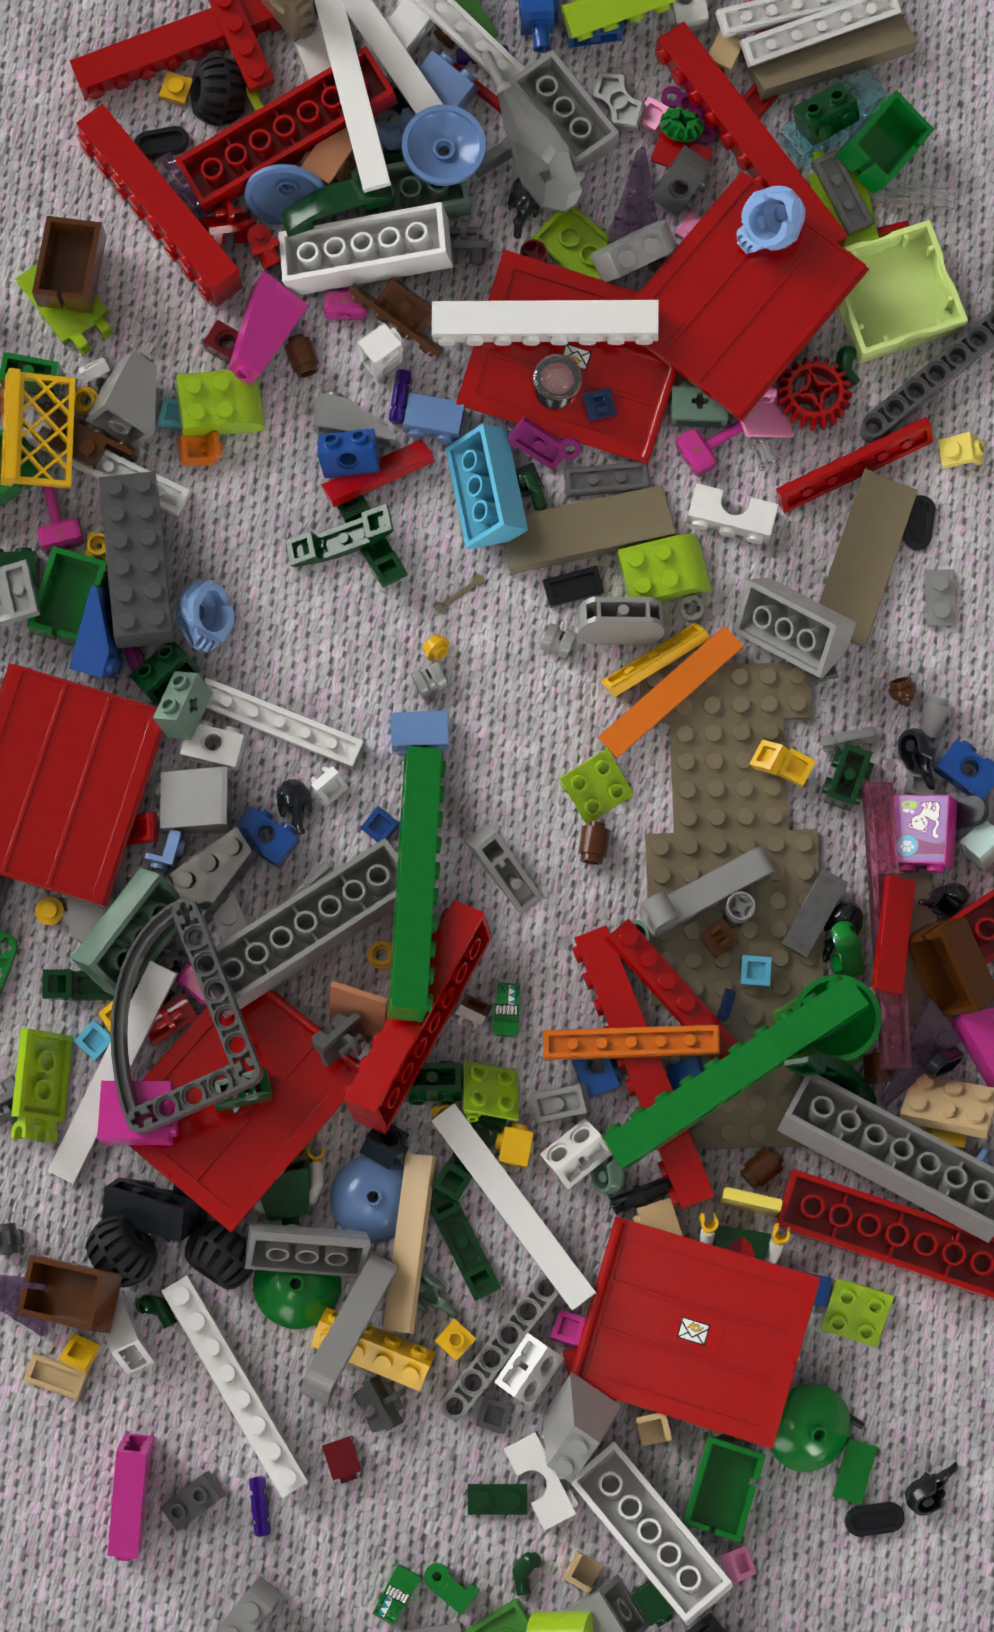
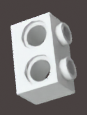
(381, 351)
(576, 1153)
(529, 1370)

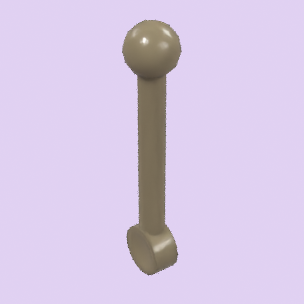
(478, 580)

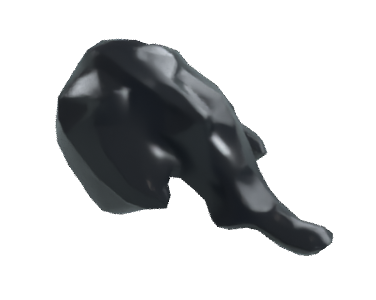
(524, 204)
(916, 748)
(292, 798)
(947, 899)
(844, 911)
(923, 1494)

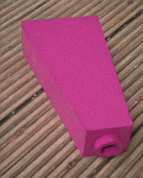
(264, 327)
(977, 1036)
(130, 1496)

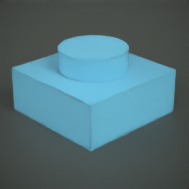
(169, 415)
(755, 971)
(94, 1040)

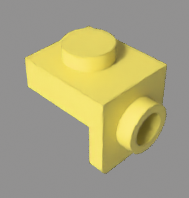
(961, 450)

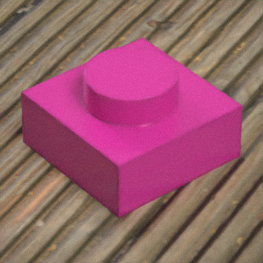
(568, 1328)

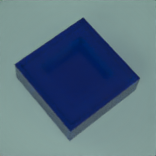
(726, 1005)

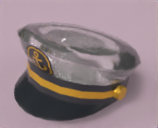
(556, 380)

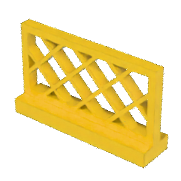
(13, 435)

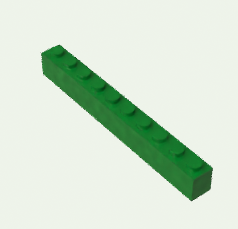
(415, 885)
(735, 1072)

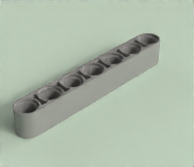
(497, 1344)

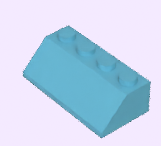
(486, 487)

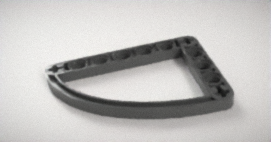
(216, 1007)

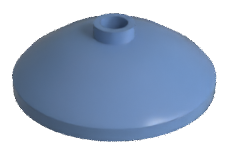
(438, 130)
(276, 188)
(350, 1199)

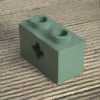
(685, 411)
(182, 705)

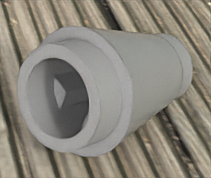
(934, 716)

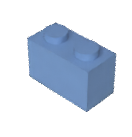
(448, 83)
(433, 418)
(419, 729)

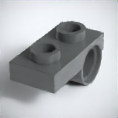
(192, 1500)

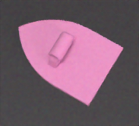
(767, 418)

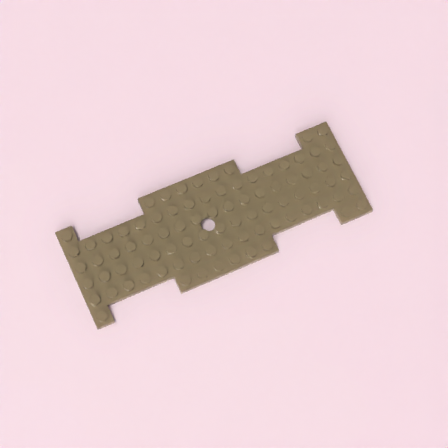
(717, 816)

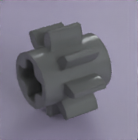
(172, 958)
(10, 1238)

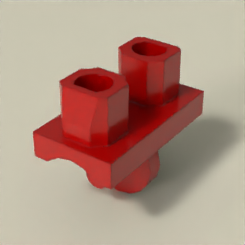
(228, 220)
(263, 246)
(171, 1019)

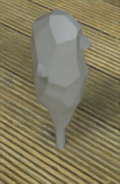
(536, 147)

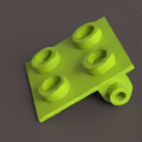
(596, 786)
(489, 1091)
(856, 1312)

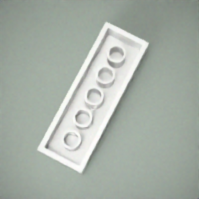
(366, 249)
(651, 1533)

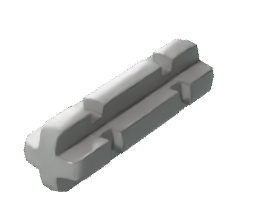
(851, 737)

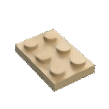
(950, 1106)

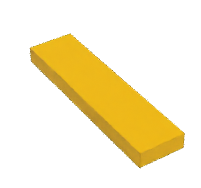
(655, 659)

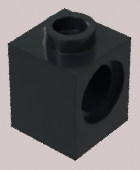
(376, 1150)

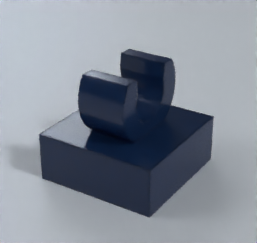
(599, 404)

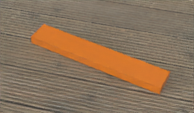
(670, 692)
(631, 1042)

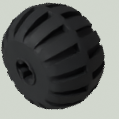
(217, 91)
(121, 1249)
(218, 1255)

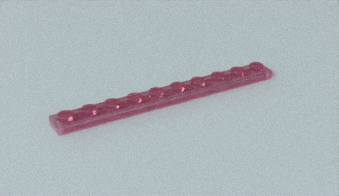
(882, 862)

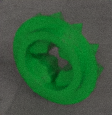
(675, 130)

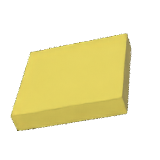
(750, 1201)

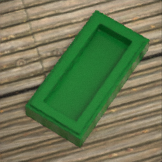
(854, 1471)

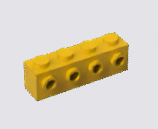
(383, 1353)

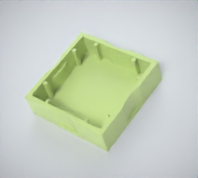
(902, 296)

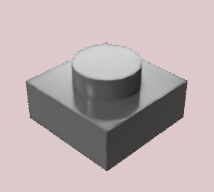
(494, 1415)

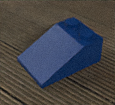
(95, 644)

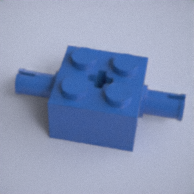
(538, 19)

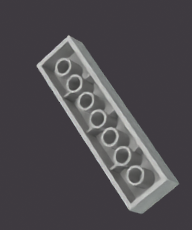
(307, 925)
(893, 1154)

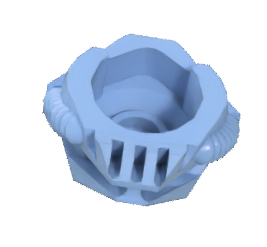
(771, 219)
(204, 615)

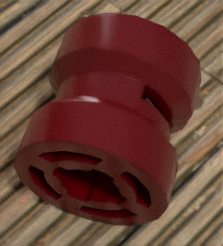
(534, 249)

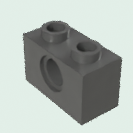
(686, 167)

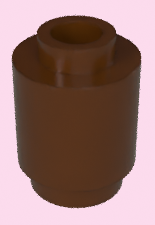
(302, 356)
(594, 843)
(762, 1167)

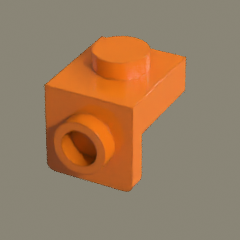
(199, 449)

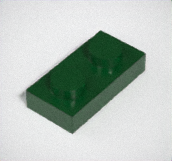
(497, 1499)

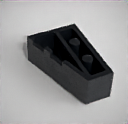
(153, 1209)

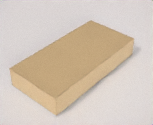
(55, 1376)

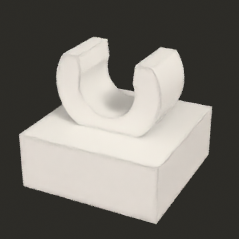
(94, 370)
(329, 785)

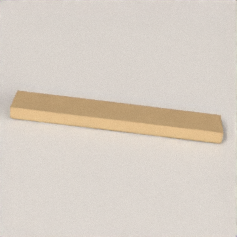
(410, 1243)

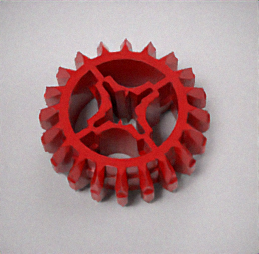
(824, 389)

